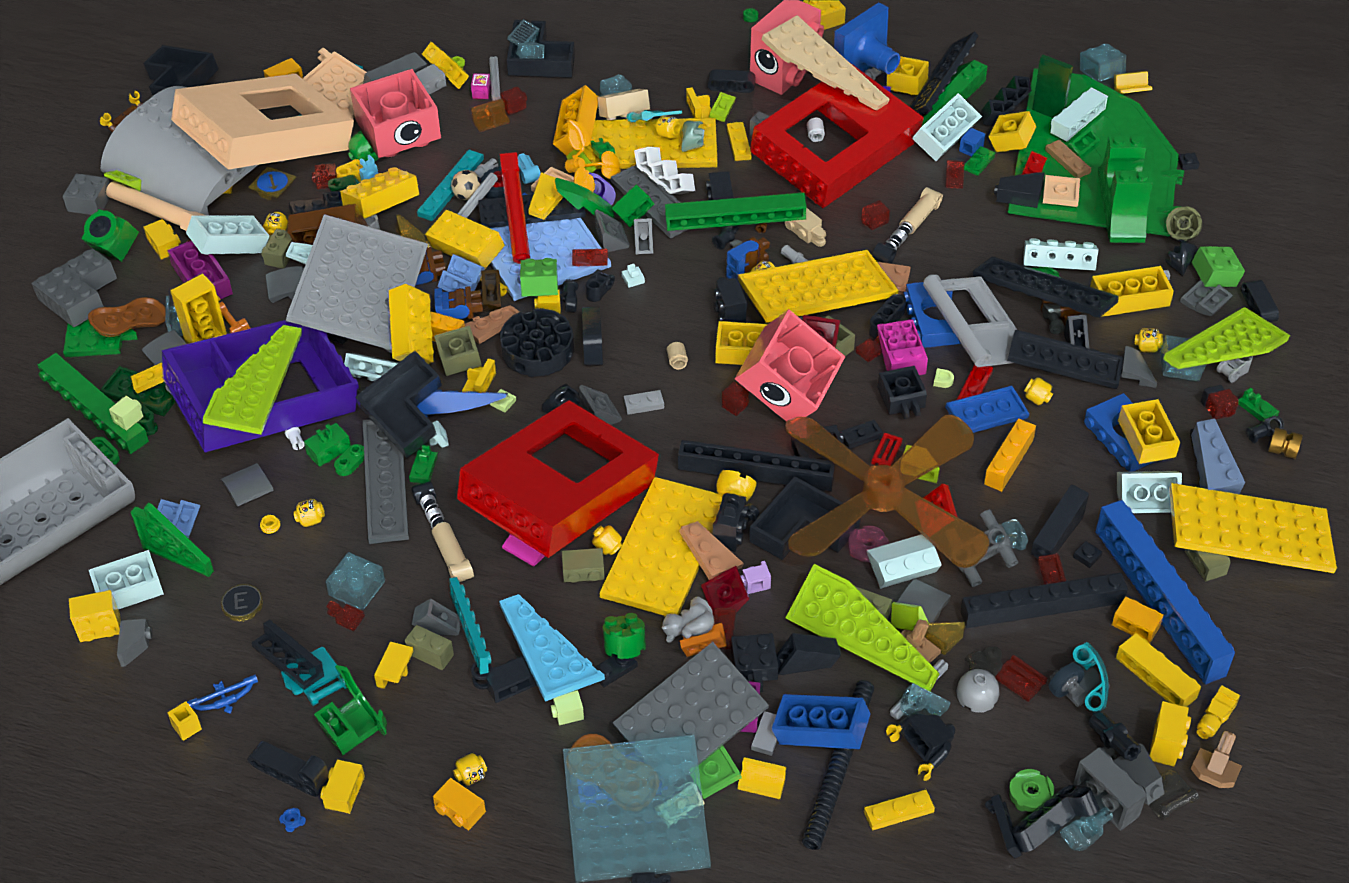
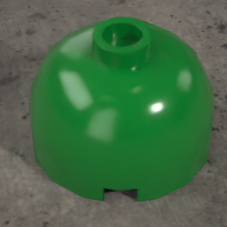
(360, 148)

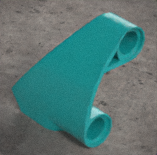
(1088, 657)

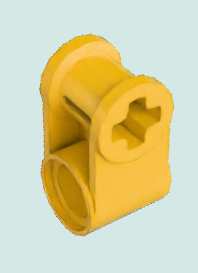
(349, 169)

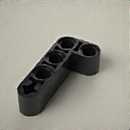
(592, 336)
(302, 775)
(1054, 814)

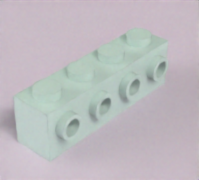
(1078, 114)
(1060, 255)
(367, 366)

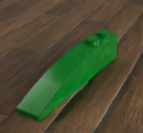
(964, 81)

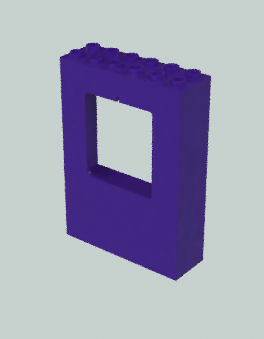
(203, 366)

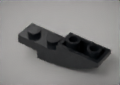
(329, 200)

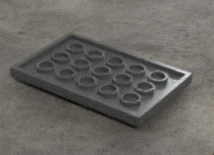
(698, 699)

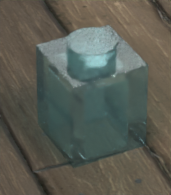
(531, 50)

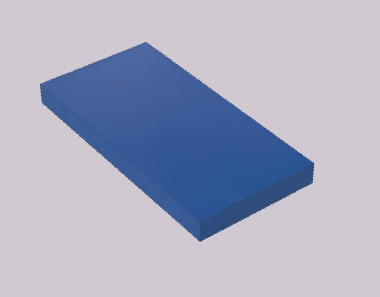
(989, 409)

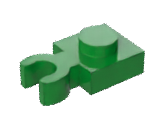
(601, 147)

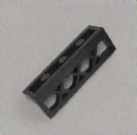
(293, 653)

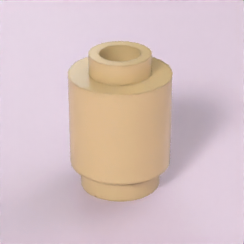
(677, 355)

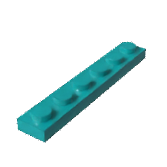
(444, 192)
(470, 629)

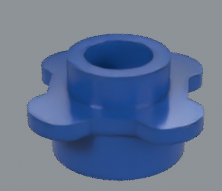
(290, 814)

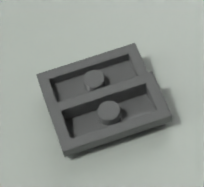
(283, 283)
(1205, 299)
(165, 341)
(247, 484)
(927, 597)

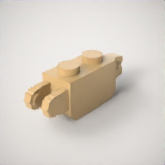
(808, 229)

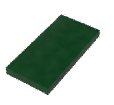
(1052, 86)
(155, 398)

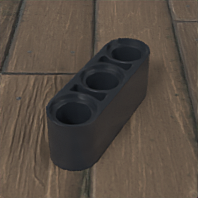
(731, 81)
(1260, 300)
(889, 312)

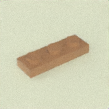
(1068, 159)

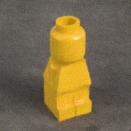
(1217, 712)

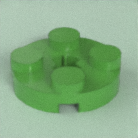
(1019, 786)

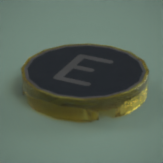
(241, 602)

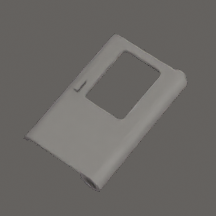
(984, 342)

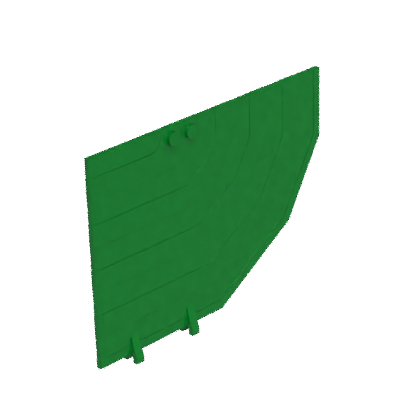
(1119, 118)

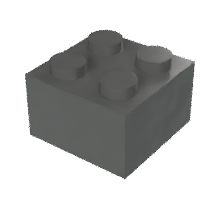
(86, 194)

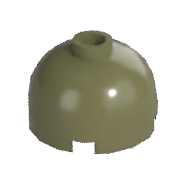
(1184, 223)

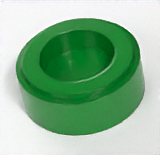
(750, 15)

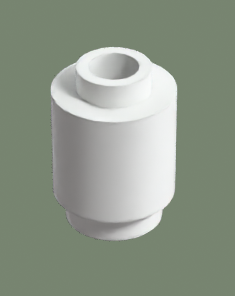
(815, 129)

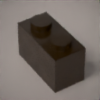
(490, 290)

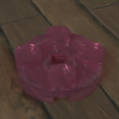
(865, 535)

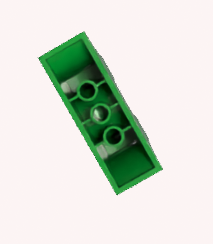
(1125, 189)

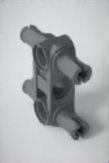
(1002, 547)

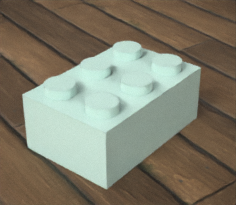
(129, 579)

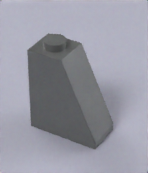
(1144, 773)

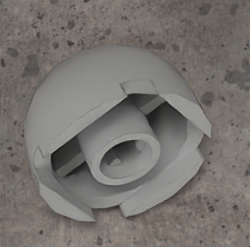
(978, 690)

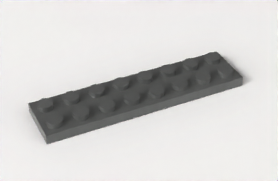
(384, 487)

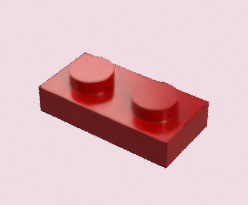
(1034, 163)

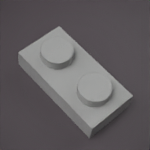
(644, 402)

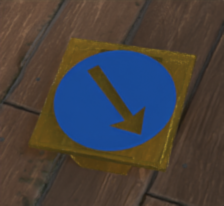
(272, 183)

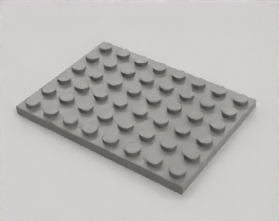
(350, 280)

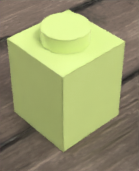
(126, 412)
(567, 708)

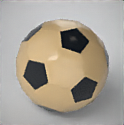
(465, 184)

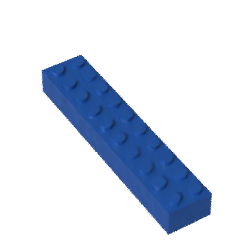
(1165, 592)

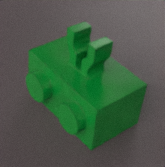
(327, 444)

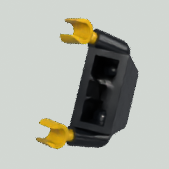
(927, 736)

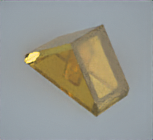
(945, 635)

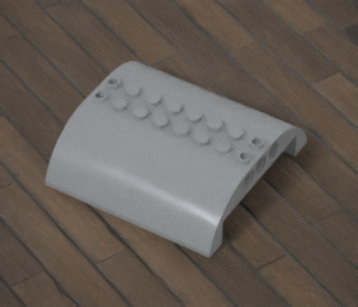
(167, 158)

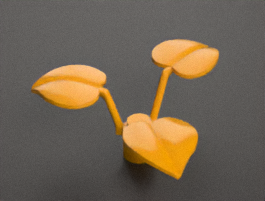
(578, 139)

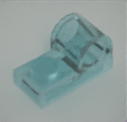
(922, 699)

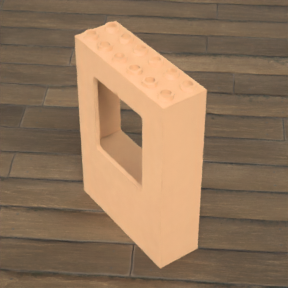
(235, 132)

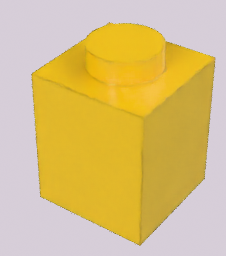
(549, 302)
(184, 720)

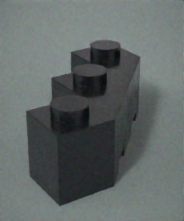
(1006, 100)

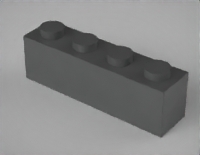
(405, 63)

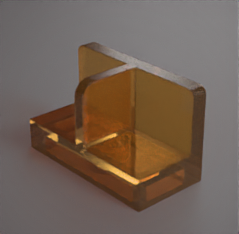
(489, 115)

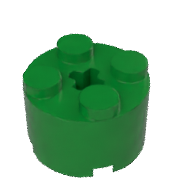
(624, 636)

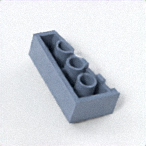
(1214, 459)

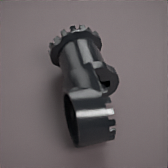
(726, 235)
(569, 295)
(1263, 429)

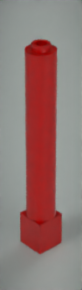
(514, 207)

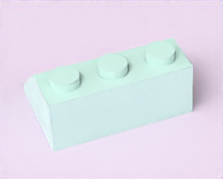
(1147, 490)
(903, 560)

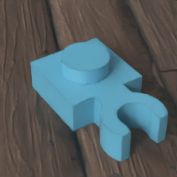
(369, 168)

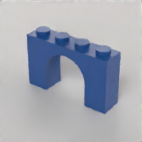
(930, 330)
(1101, 421)

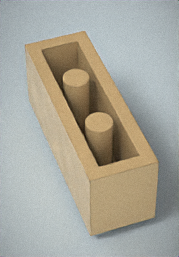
(622, 103)

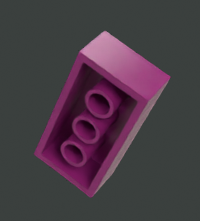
(190, 263)

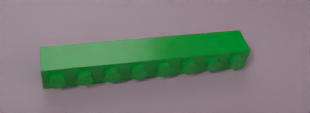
(735, 211)
(90, 402)

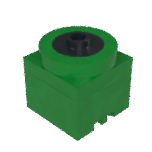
(109, 234)

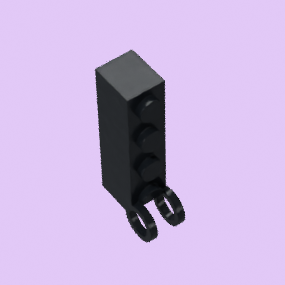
(505, 679)

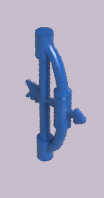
(221, 690)

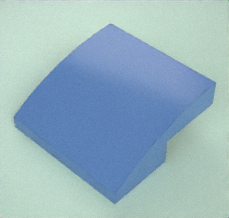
(460, 274)
(180, 515)

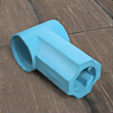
(528, 172)

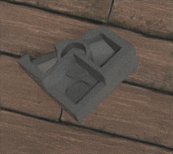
(1136, 368)

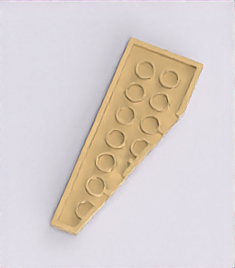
(801, 45)

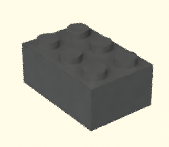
(1111, 787)

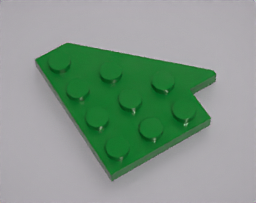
(86, 341)
(167, 541)

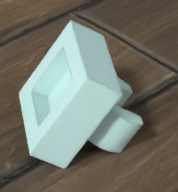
(633, 276)
(441, 437)

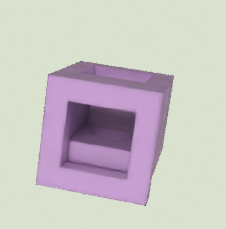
(756, 578)

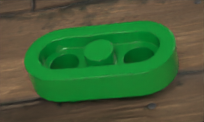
(107, 449)
(352, 457)

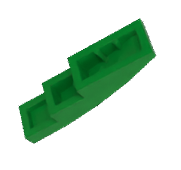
(581, 196)

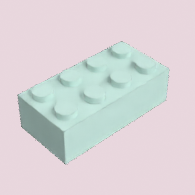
(946, 127)
(227, 234)

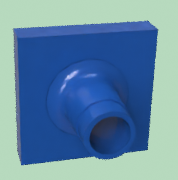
(865, 41)

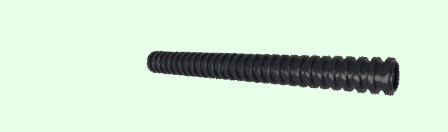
(832, 782)

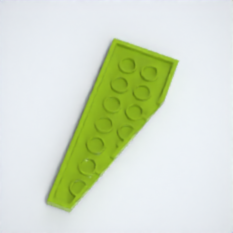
(1231, 338)
(250, 394)
(840, 611)

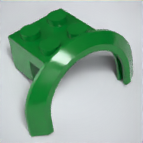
(352, 721)

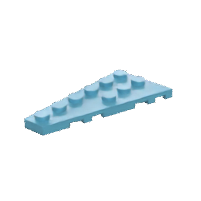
(548, 653)

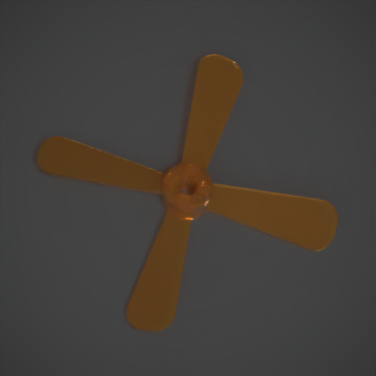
(886, 491)

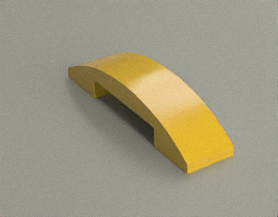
(446, 64)

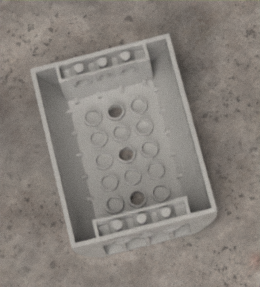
(42, 482)

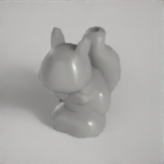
(692, 622)

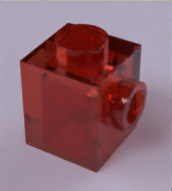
(514, 100)
(323, 174)
(875, 215)
(735, 398)
(1222, 404)

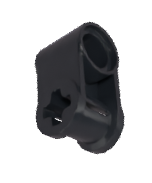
(598, 285)

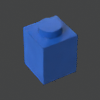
(971, 141)

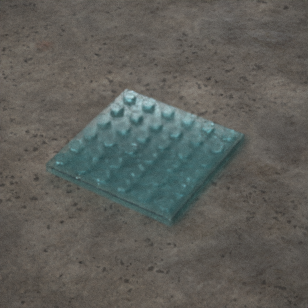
(636, 808)

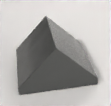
(610, 232)
(598, 405)

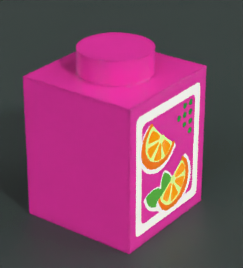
(480, 86)

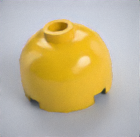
(732, 483)

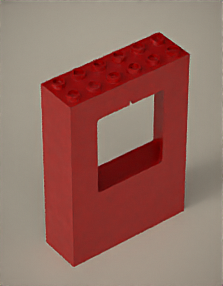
(878, 134)
(544, 504)

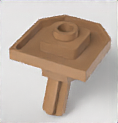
(920, 643)
(1216, 767)

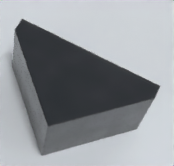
(1077, 331)

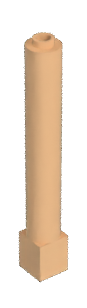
(150, 204)

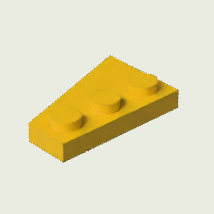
(544, 197)

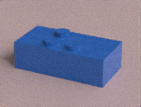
(821, 721)

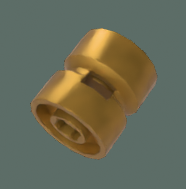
(1285, 443)

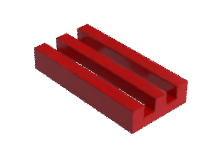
(882, 461)

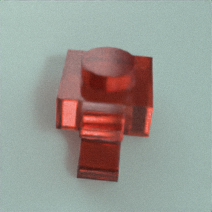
(869, 349)
(347, 617)

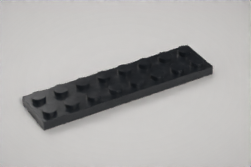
(942, 74)
(1046, 286)

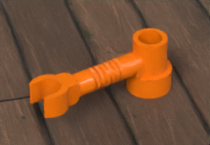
(235, 325)

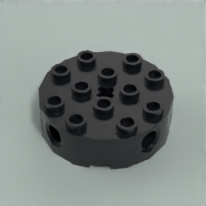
(537, 342)

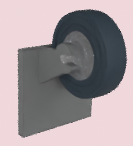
(1074, 682)

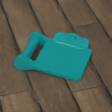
(647, 115)
(330, 674)

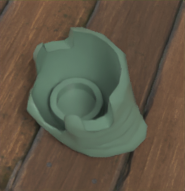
(692, 135)

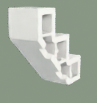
(663, 172)

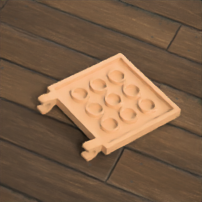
(335, 78)

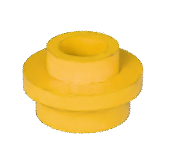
(269, 524)

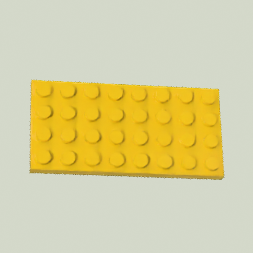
(635, 135)
(817, 285)
(1251, 528)
(654, 560)

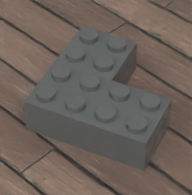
(73, 286)

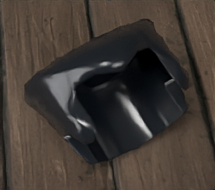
(1182, 256)
(559, 397)

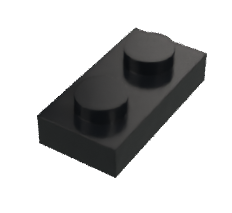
(862, 434)
(615, 668)

